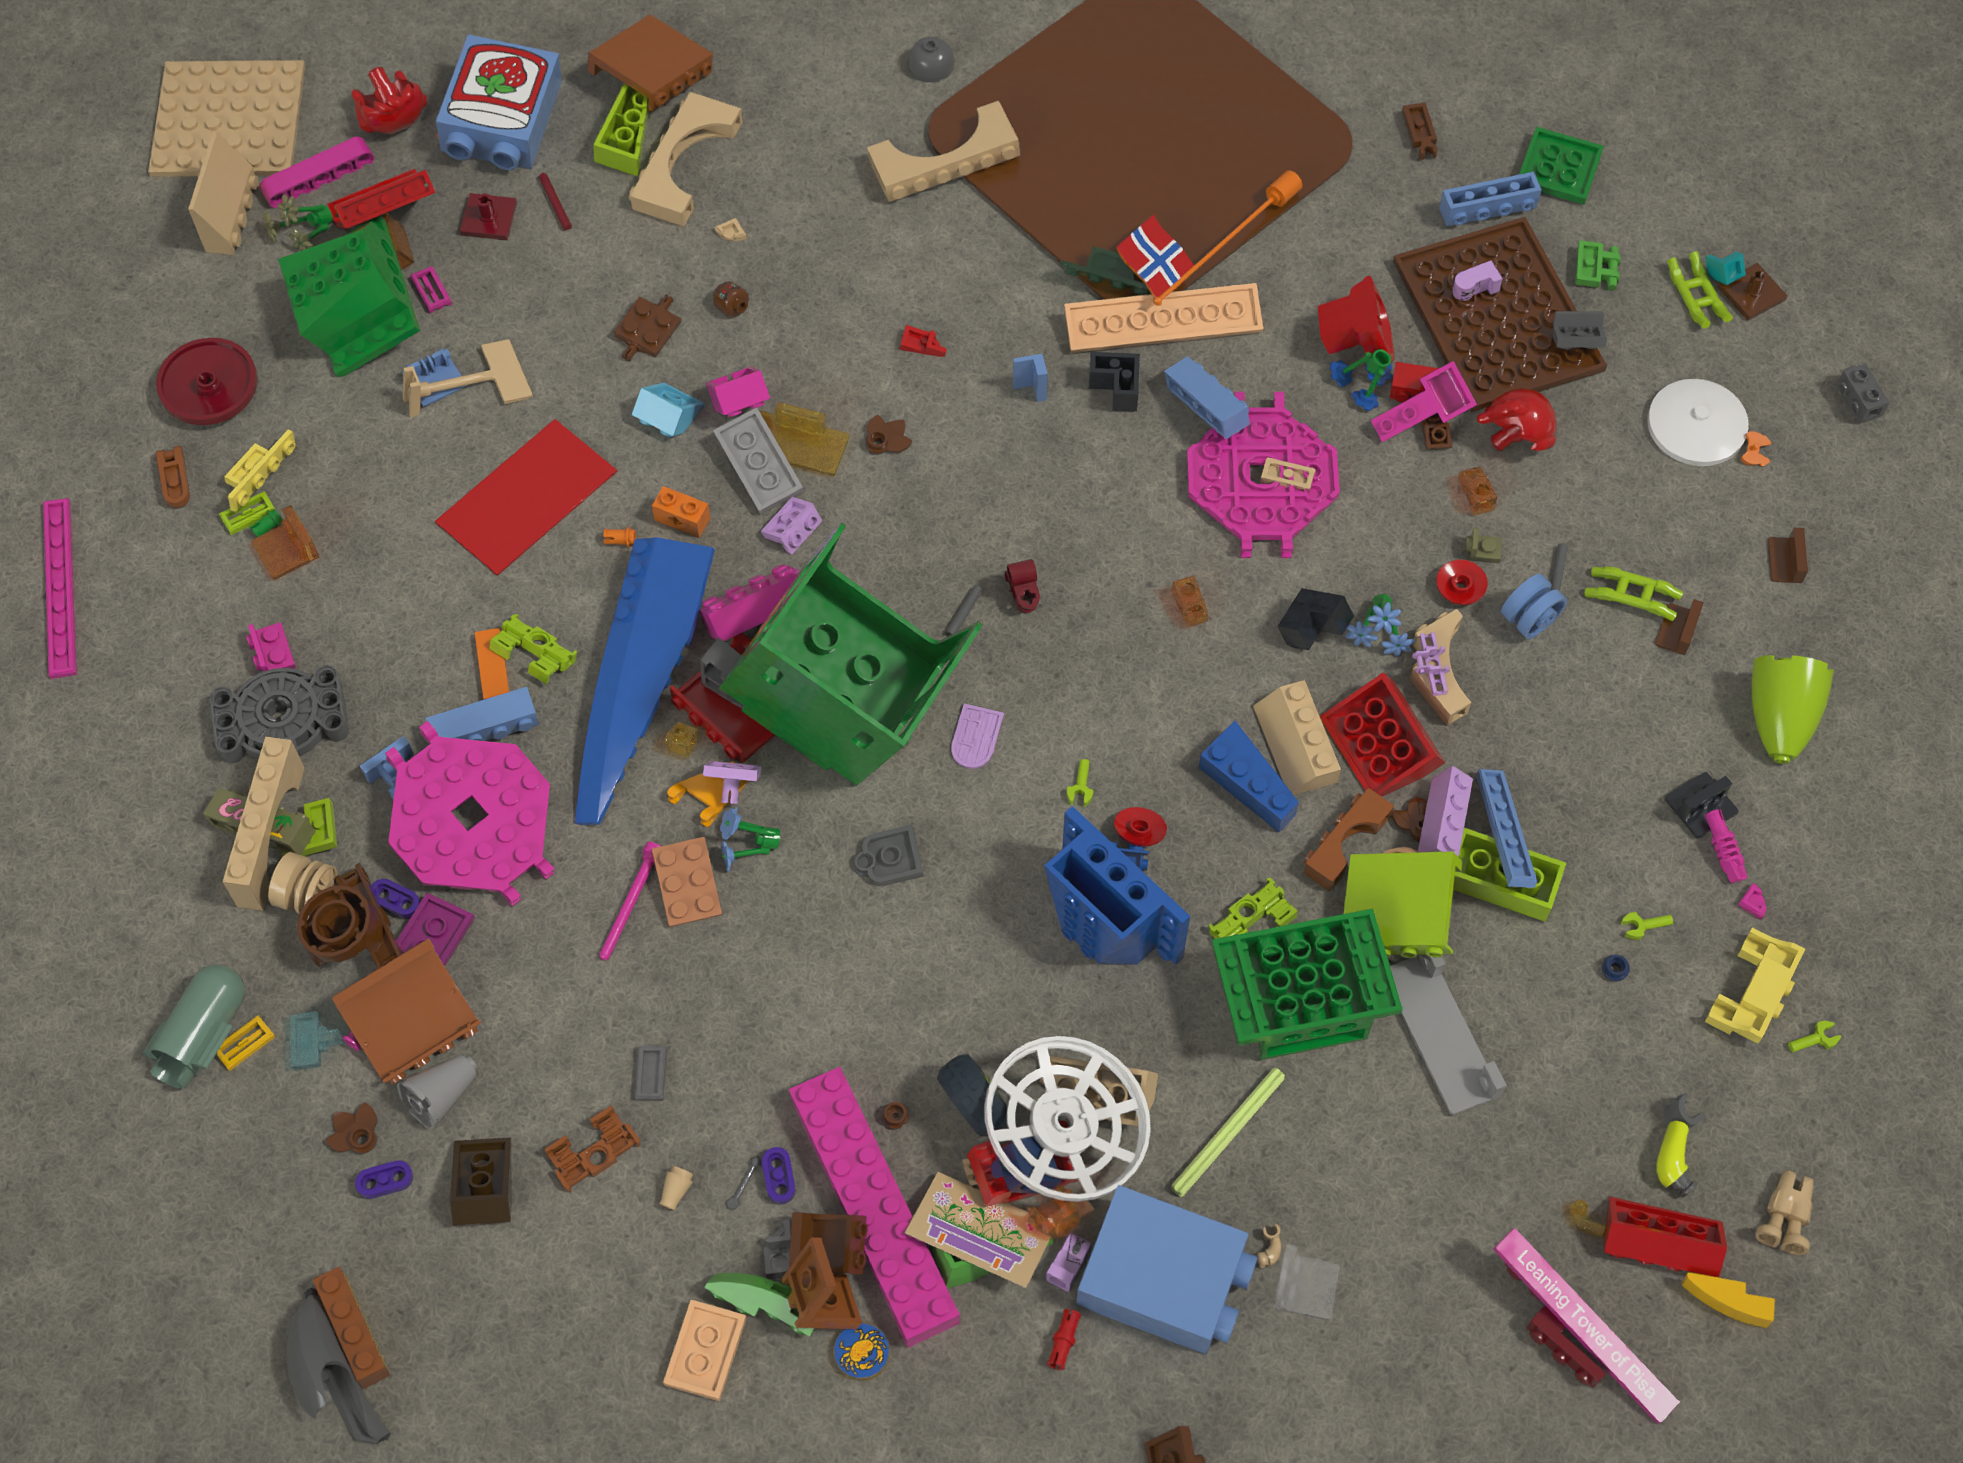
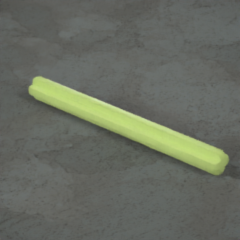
(1227, 1132)

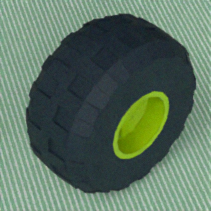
(967, 1090)

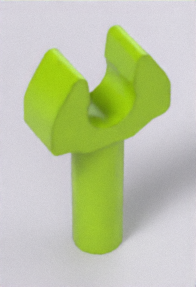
(1080, 786)
(1644, 924)
(1816, 1038)

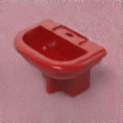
(1356, 321)

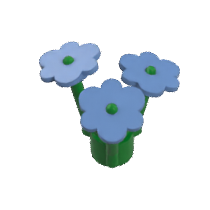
(765, 837)

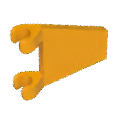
(705, 789)

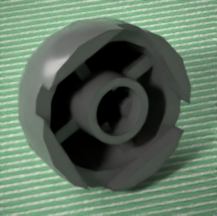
(931, 59)

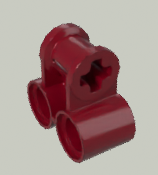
(1022, 581)

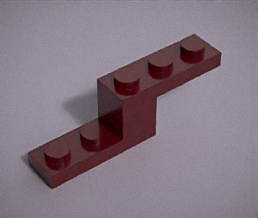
(1548, 1330)

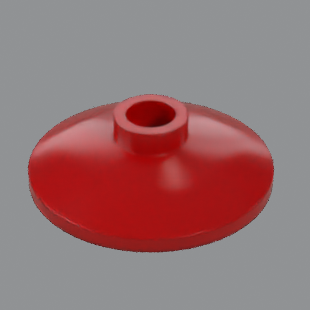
(1463, 573)
(1140, 826)

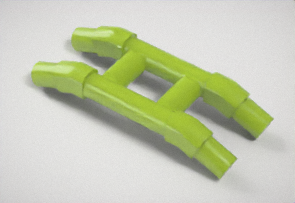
(1700, 280)
(1643, 602)

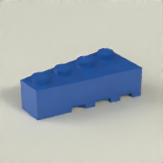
(1248, 776)

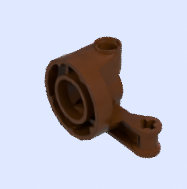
(342, 906)

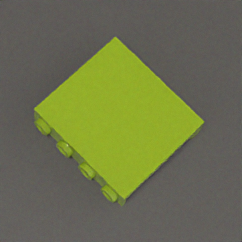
(1408, 898)

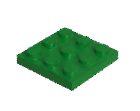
(1562, 164)

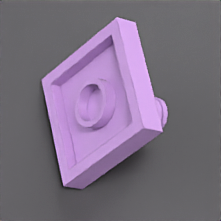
(732, 774)

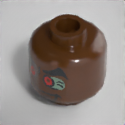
(730, 299)

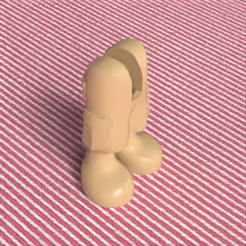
(1795, 1208)

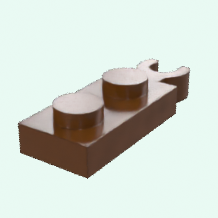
(1420, 128)

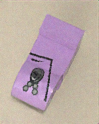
(1477, 280)
(1068, 1262)

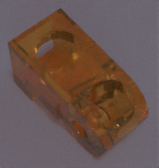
(1478, 490)
(1190, 601)

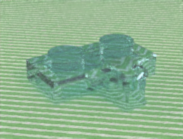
(310, 1039)

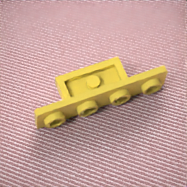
(255, 467)

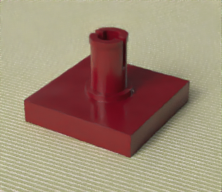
(488, 216)

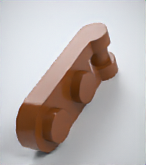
(173, 477)

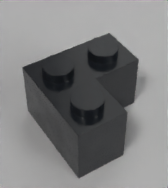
(1116, 373)
(1313, 613)

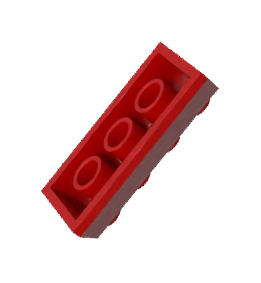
(1664, 1237)

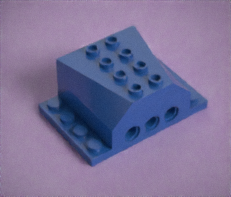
(1110, 901)

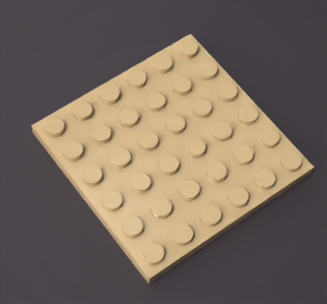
(242, 101)

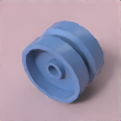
(1534, 606)

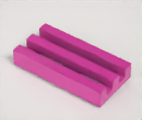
(438, 304)

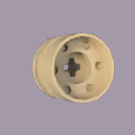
(298, 880)

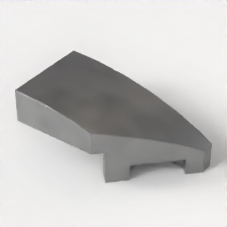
(778, 1252)

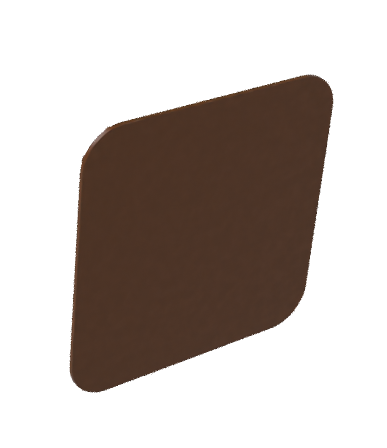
(1142, 117)

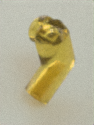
(1583, 1221)

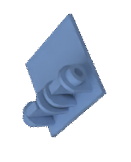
(435, 369)

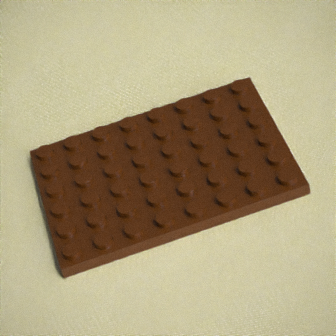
(1498, 337)

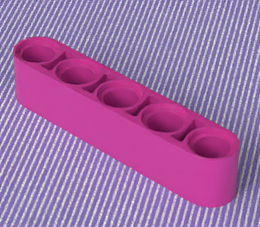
(316, 170)

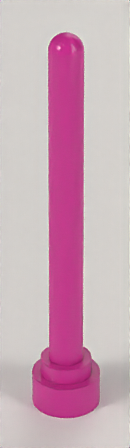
(630, 900)

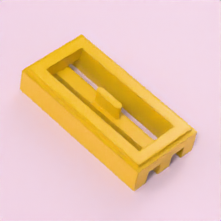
(230, 1064)

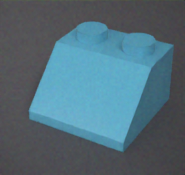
(666, 408)

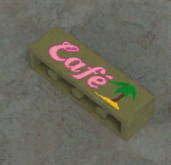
(289, 830)

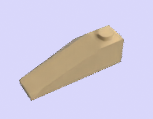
(1146, 1080)

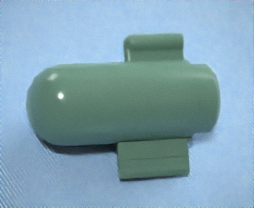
(196, 1025)

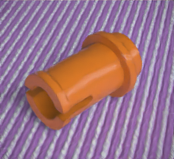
(620, 536)

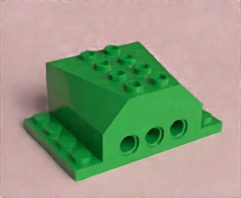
(351, 296)
(1307, 983)

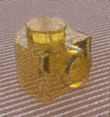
(681, 739)

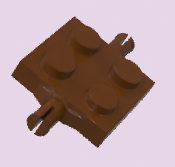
(647, 327)

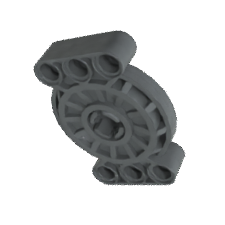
(272, 691)

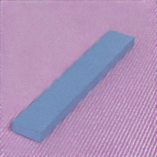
(1506, 828)

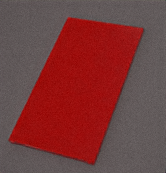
(526, 496)

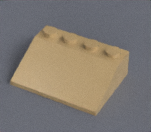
(222, 197)

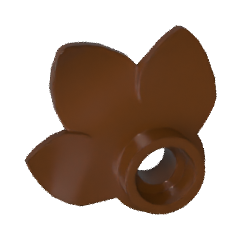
(889, 434)
(1412, 818)
(351, 1128)

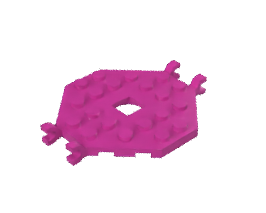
(1251, 511)
(435, 841)

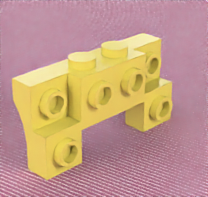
(1761, 1000)

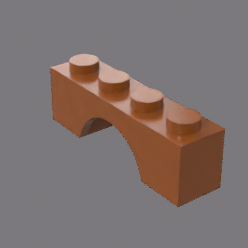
(1367, 815)

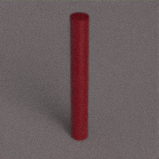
(555, 202)

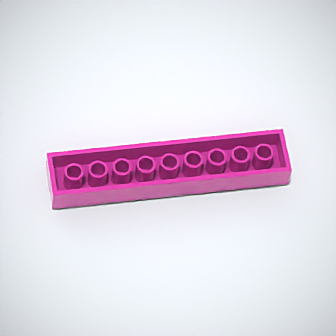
(867, 1188)

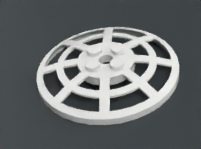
(1075, 1107)

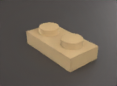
(1272, 473)

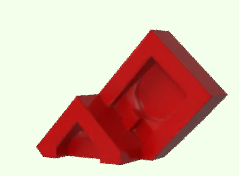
(921, 342)

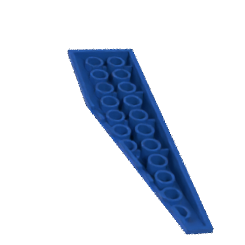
(644, 644)

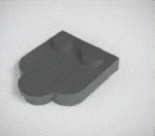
(889, 857)

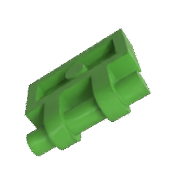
(1589, 265)

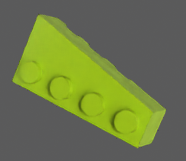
(623, 132)

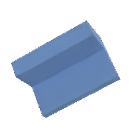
(1031, 372)

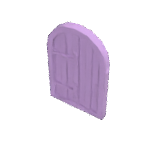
(975, 736)

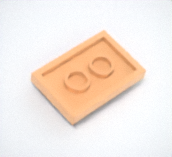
(705, 1350)

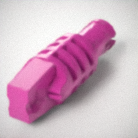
(1726, 847)

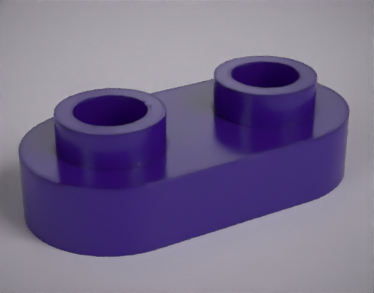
(396, 898)
(778, 1176)
(384, 1179)

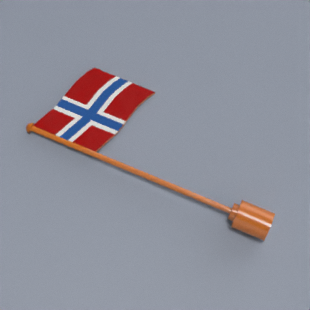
(1163, 262)

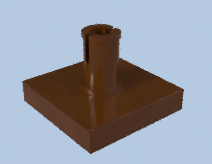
(1753, 292)
(1173, 1447)

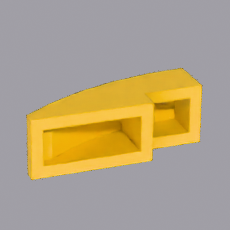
(1731, 1299)

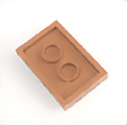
(687, 882)

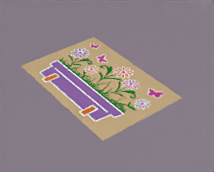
(988, 1237)

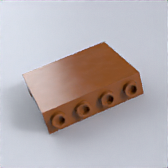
(652, 60)

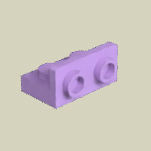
(792, 524)

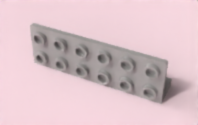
(1444, 1036)

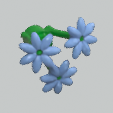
(1382, 613)

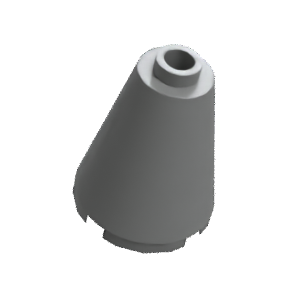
(437, 1088)

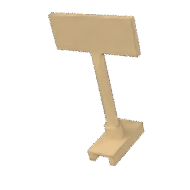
(503, 370)

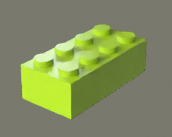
(1485, 878)

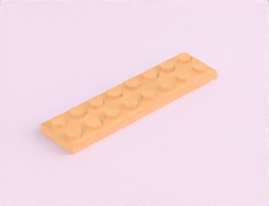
(1178, 318)

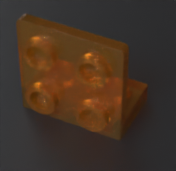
(286, 546)

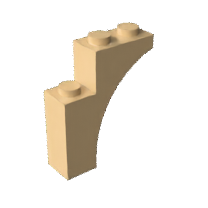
(1455, 703)

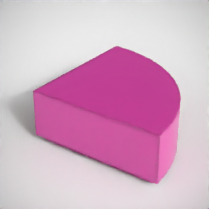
(1754, 901)

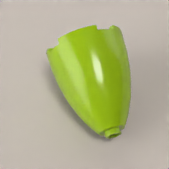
(1788, 702)

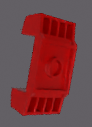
(995, 1189)

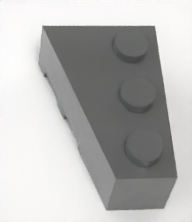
(716, 666)

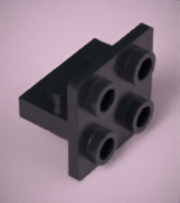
(1699, 798)

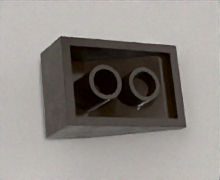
(481, 1181)

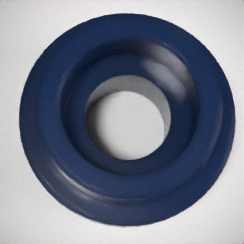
(1619, 961)

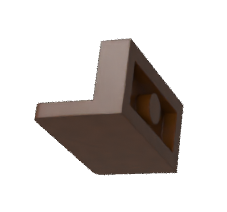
(1788, 557)
(1677, 634)

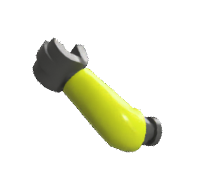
(1671, 1157)

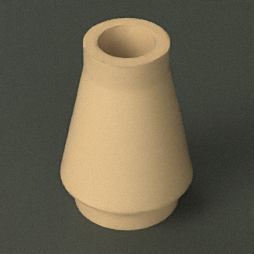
(675, 1187)

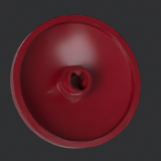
(207, 381)

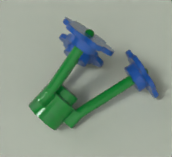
(1378, 371)

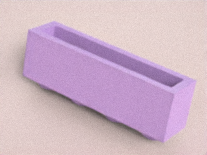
(1446, 812)

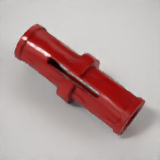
(1063, 1339)

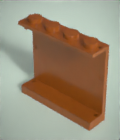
(406, 1012)

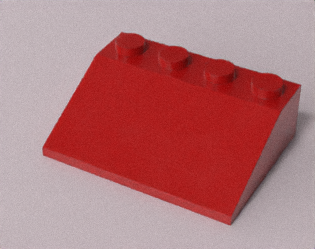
(1382, 737)

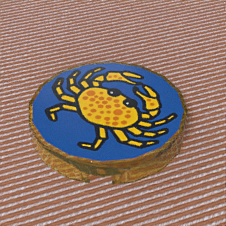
(861, 1352)

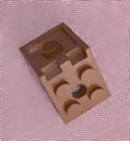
(814, 1285)

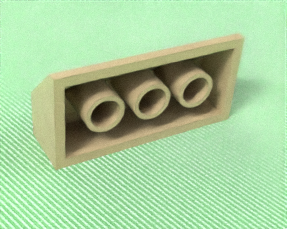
(1297, 738)

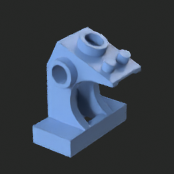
(380, 767)

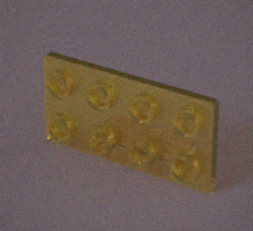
(806, 439)

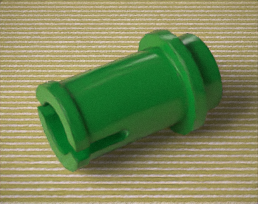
(266, 523)

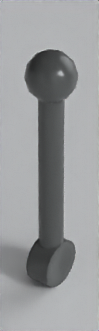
(732, 1203)

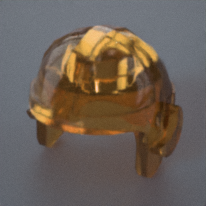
(1055, 1217)

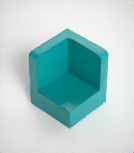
(1726, 269)

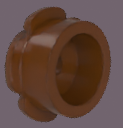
(895, 1108)

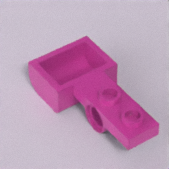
(1443, 393)

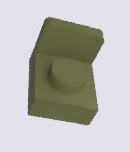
(1483, 547)

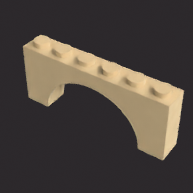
(696, 120)
(907, 174)
(275, 774)

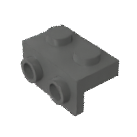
(1579, 329)

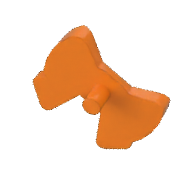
(1752, 455)

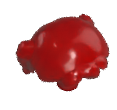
(392, 104)
(1524, 416)

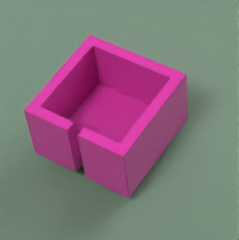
(744, 390)

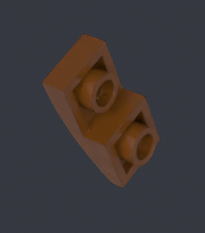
(1436, 433)

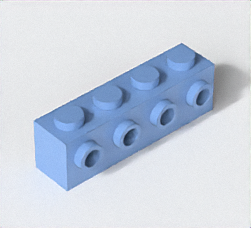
(1490, 199)
(1207, 397)
(488, 718)

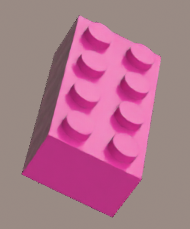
(745, 605)

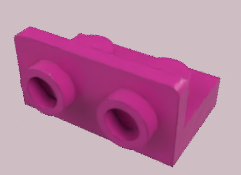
(270, 647)

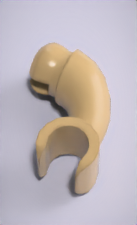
(1273, 1252)

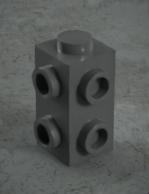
(1862, 393)

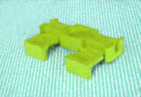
(550, 654)
(1269, 902)

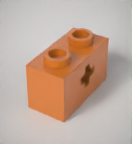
(681, 511)

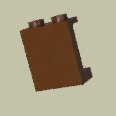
(841, 1236)

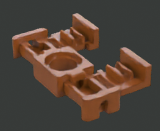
(617, 1143)

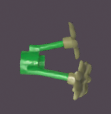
(319, 217)

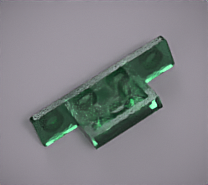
(1107, 267)

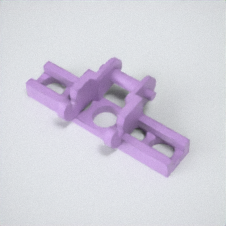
(1430, 669)

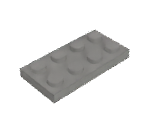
(758, 460)

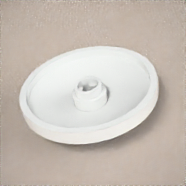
(1697, 422)

